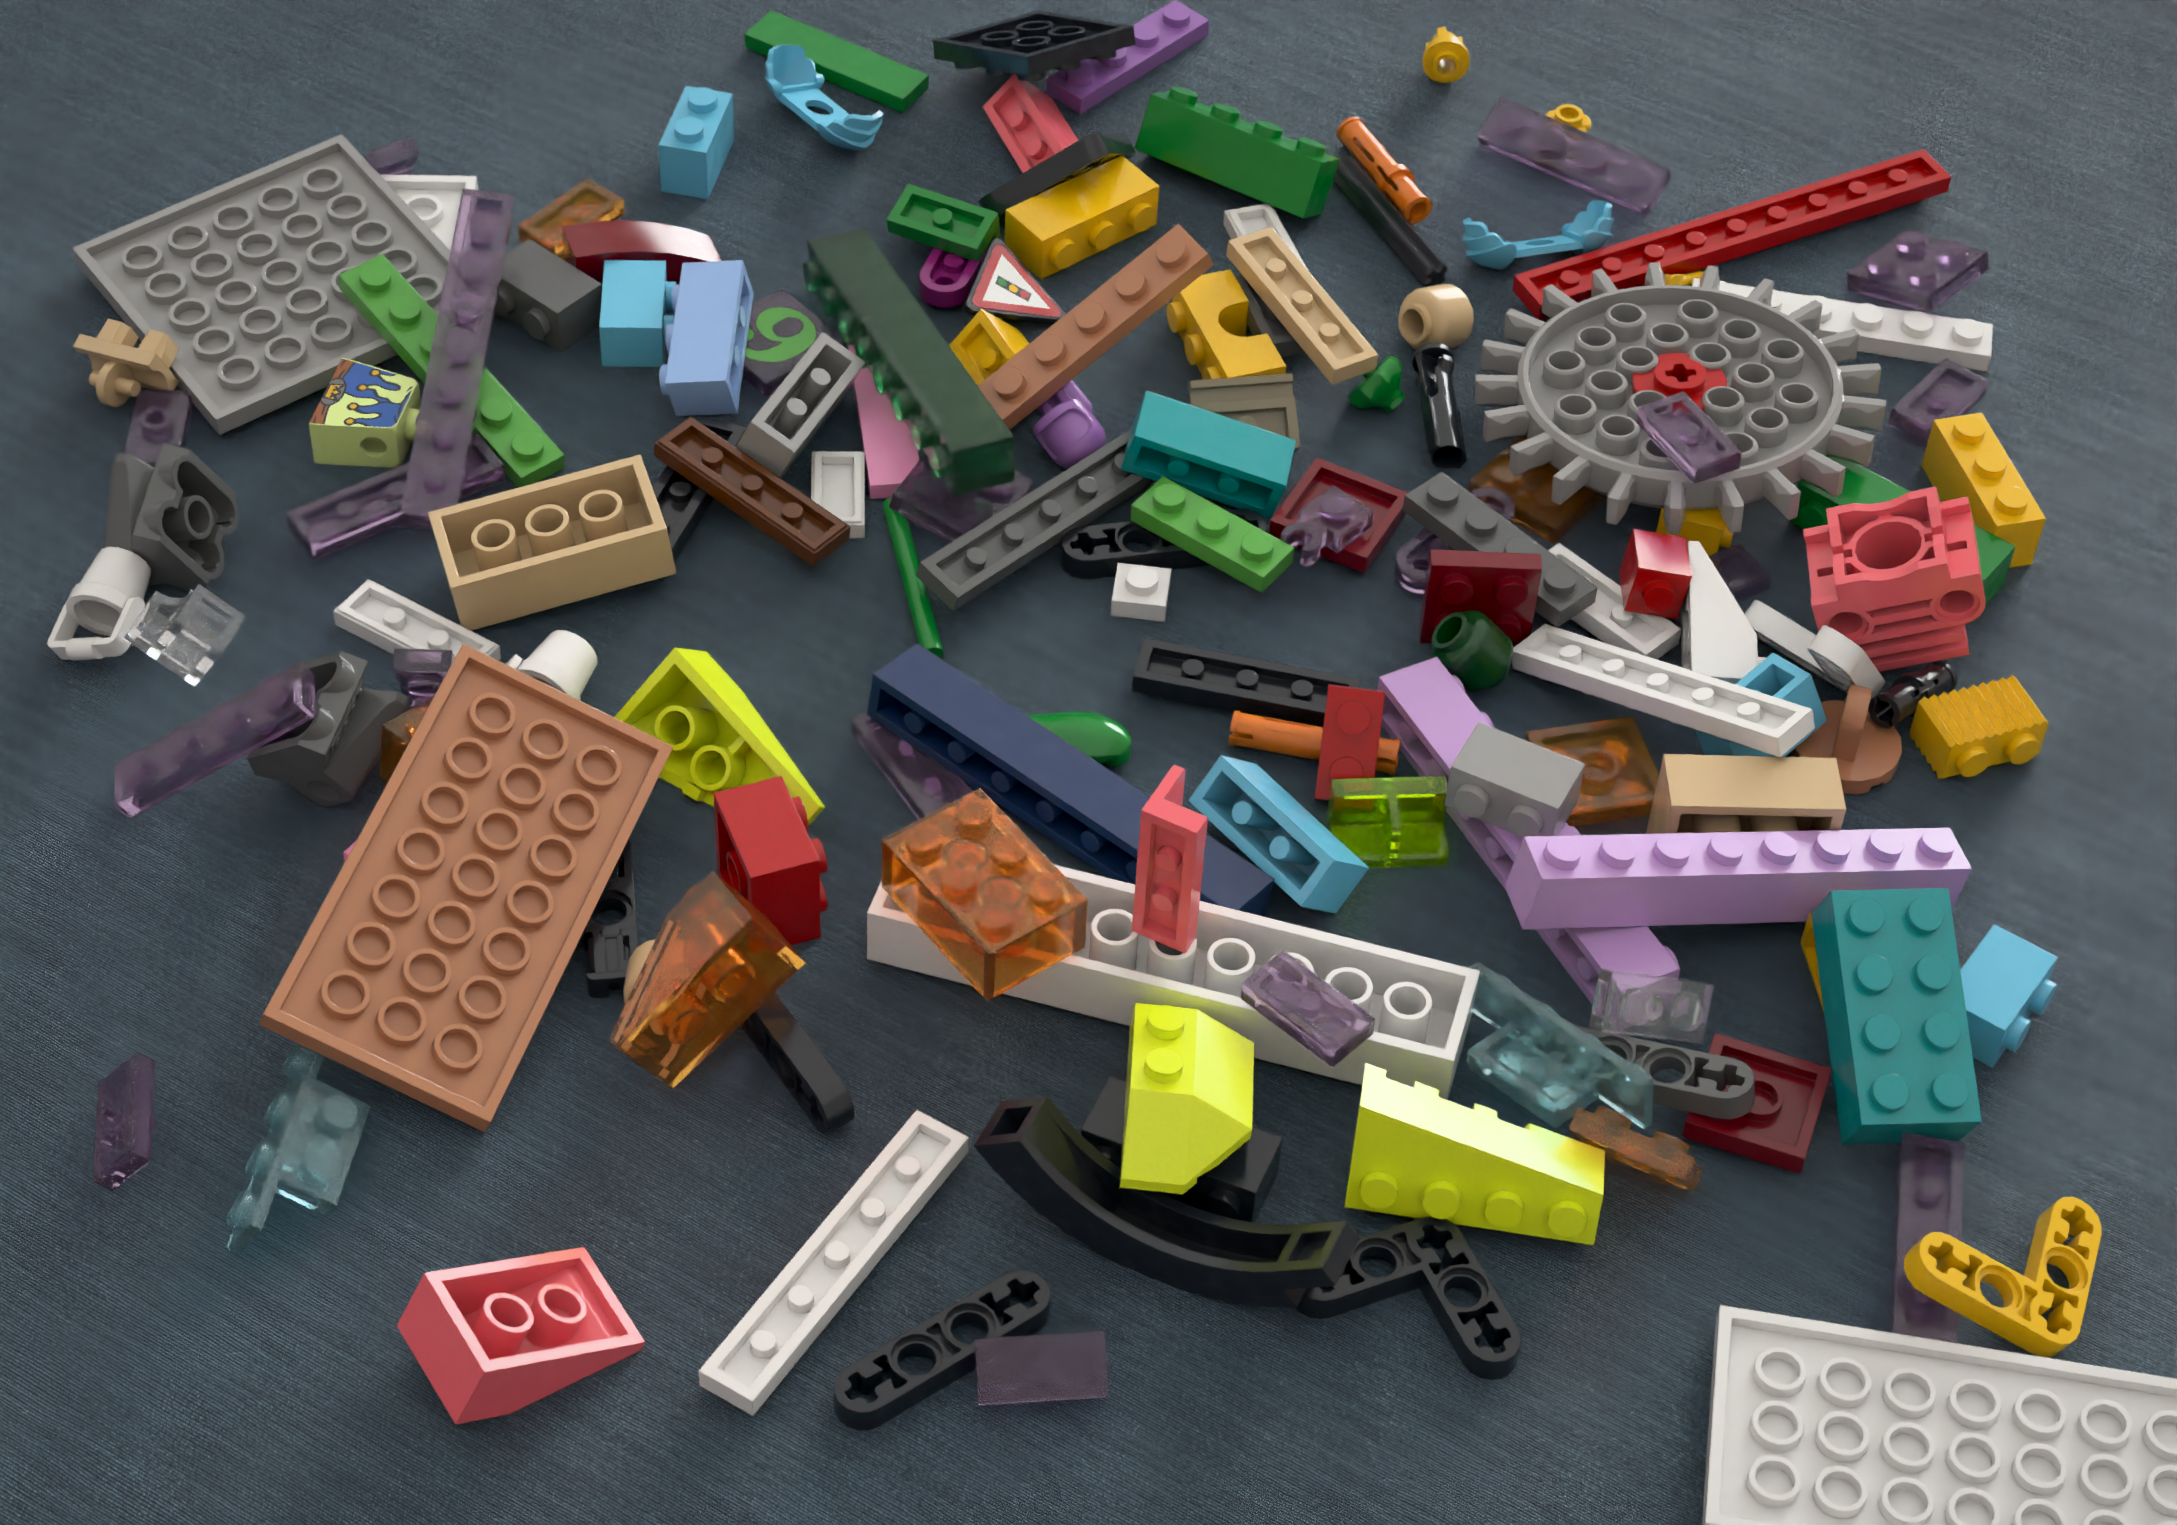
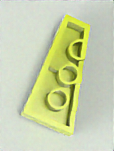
(1468, 1166)

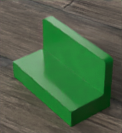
(943, 222)

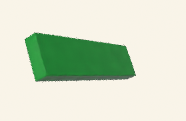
(842, 61)

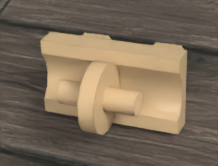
(123, 369)

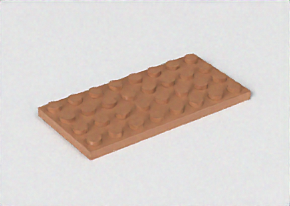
(468, 888)

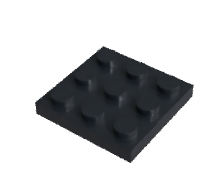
(1034, 44)

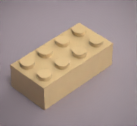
(552, 543)

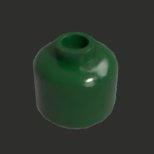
(1472, 649)

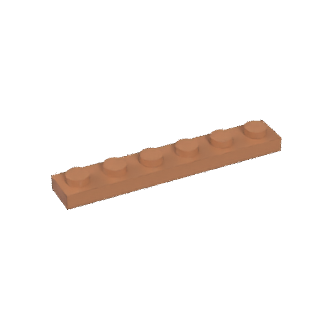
(1095, 325)

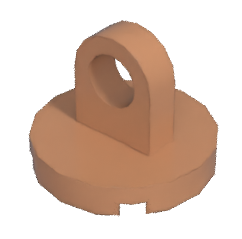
(1862, 748)

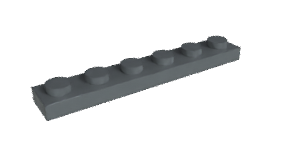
(1030, 525)

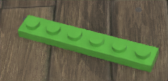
(409, 329)

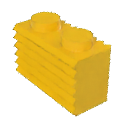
(1978, 728)

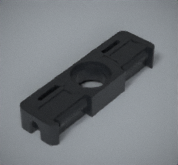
(613, 945)

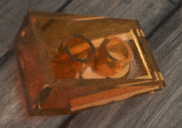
(701, 980)

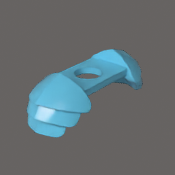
(797, 85)
(1584, 235)

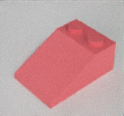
(514, 1330)

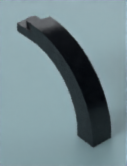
(1151, 1232)

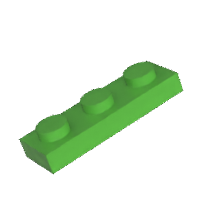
(1212, 534)

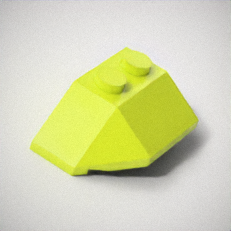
(1183, 1097)

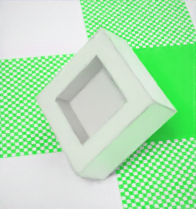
(1141, 592)

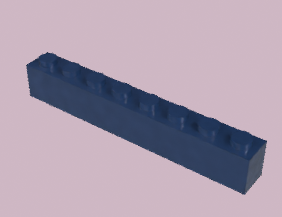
(1038, 774)

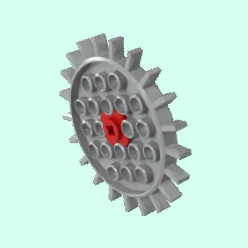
(1732, 354)

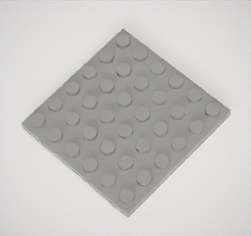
(254, 278)

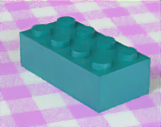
(1895, 1015)

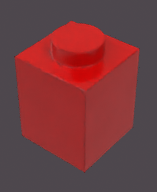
(1655, 574)

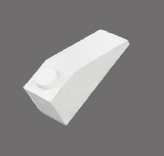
(1714, 629)

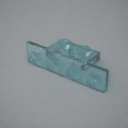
(1550, 1061)
(305, 1150)

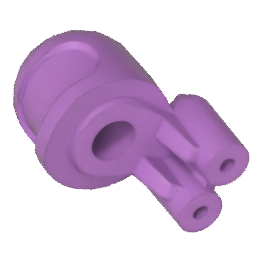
(1068, 427)

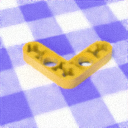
(2024, 1297)

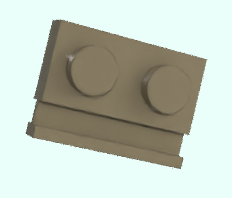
(1254, 400)

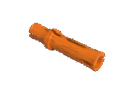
(1390, 177)
(1297, 739)

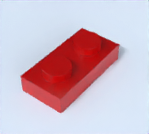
(1349, 736)

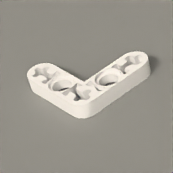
(1825, 654)

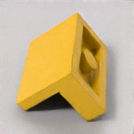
(986, 345)

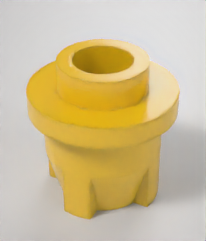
(1445, 57)

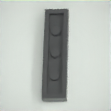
(1473, 526)

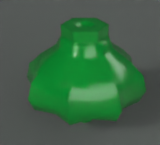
(1380, 387)

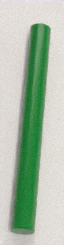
(914, 588)

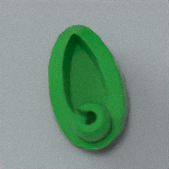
(1091, 734)

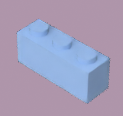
(707, 338)

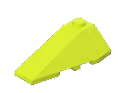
(712, 730)

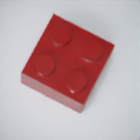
(770, 856)

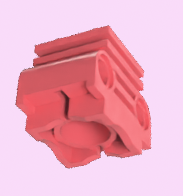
(1898, 577)

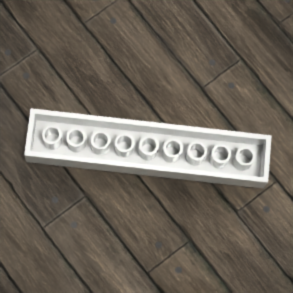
(1416, 1001)

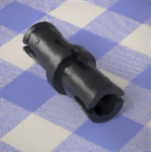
(1900, 693)

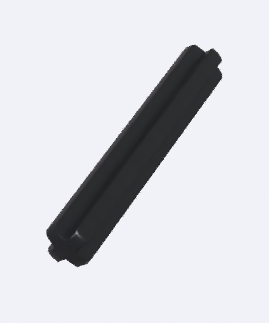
(1389, 222)

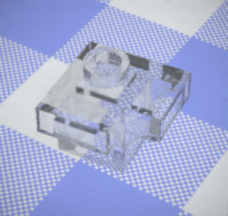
(185, 631)

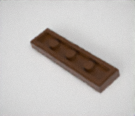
(752, 491)

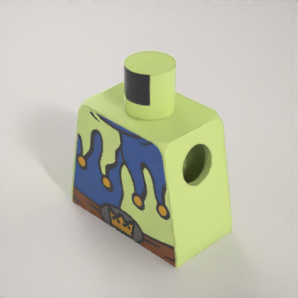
(365, 417)

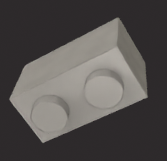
(1513, 783)

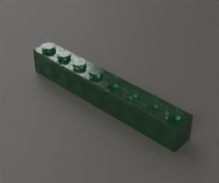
(910, 362)

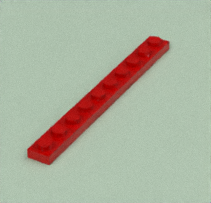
(1743, 228)

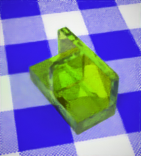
(1391, 820)

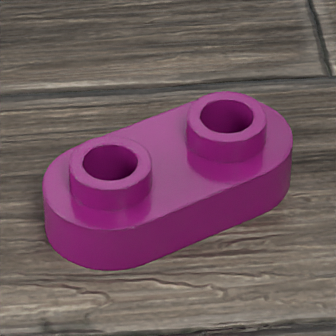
(947, 278)

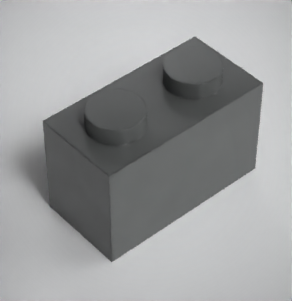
(548, 296)

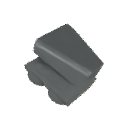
(171, 516)
(340, 745)

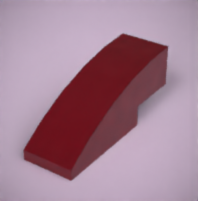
(593, 242)

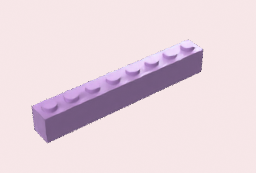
(1434, 721)
(1719, 874)

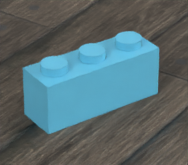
(1278, 834)

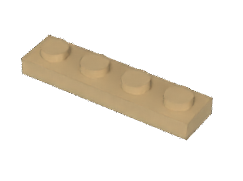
(1302, 305)

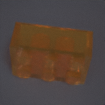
(984, 893)

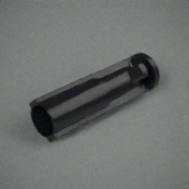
(1439, 408)

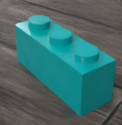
(1208, 454)

